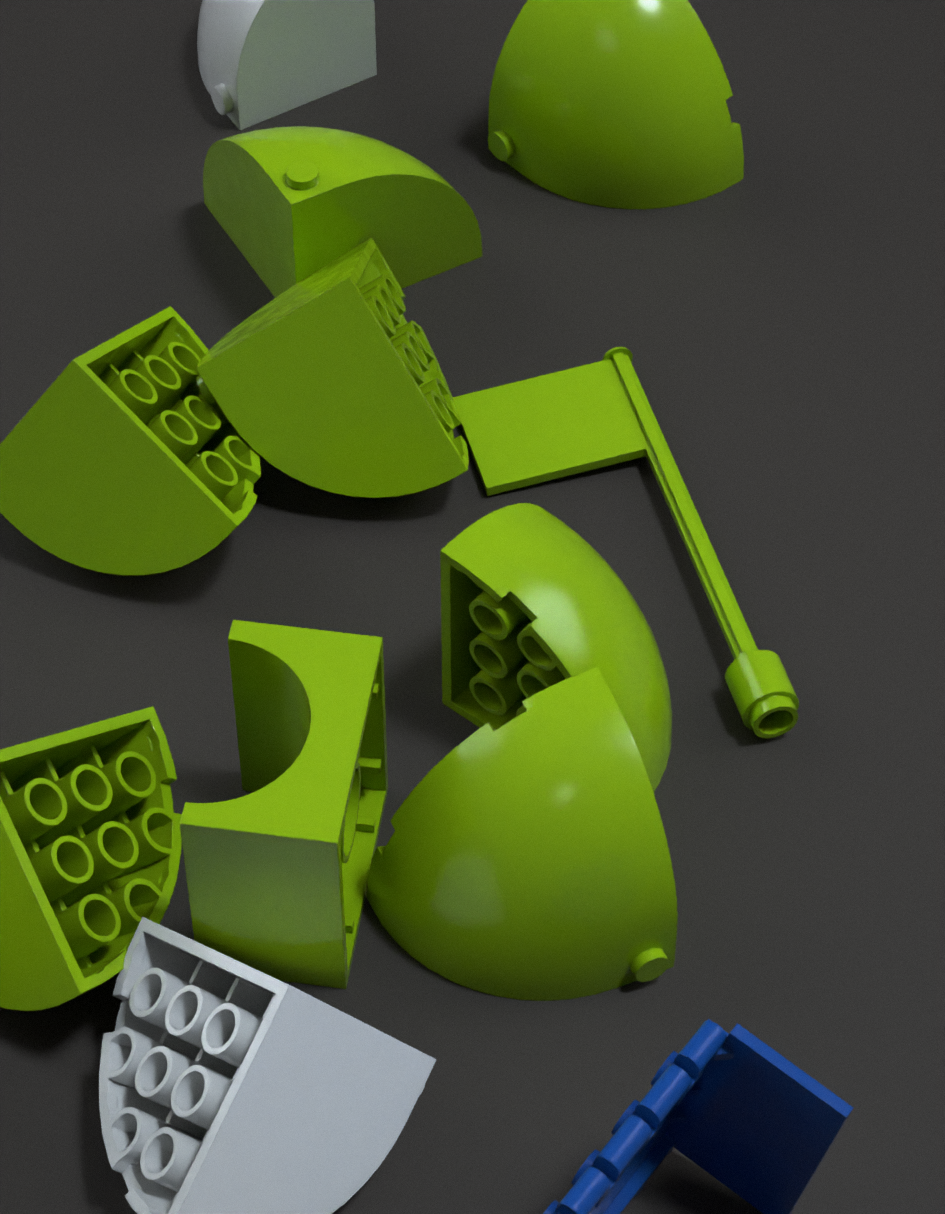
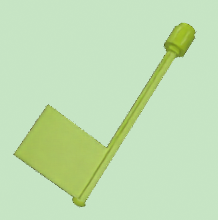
(600, 419)

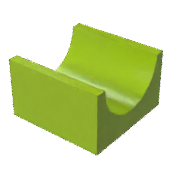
(289, 865)

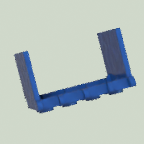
(731, 1112)

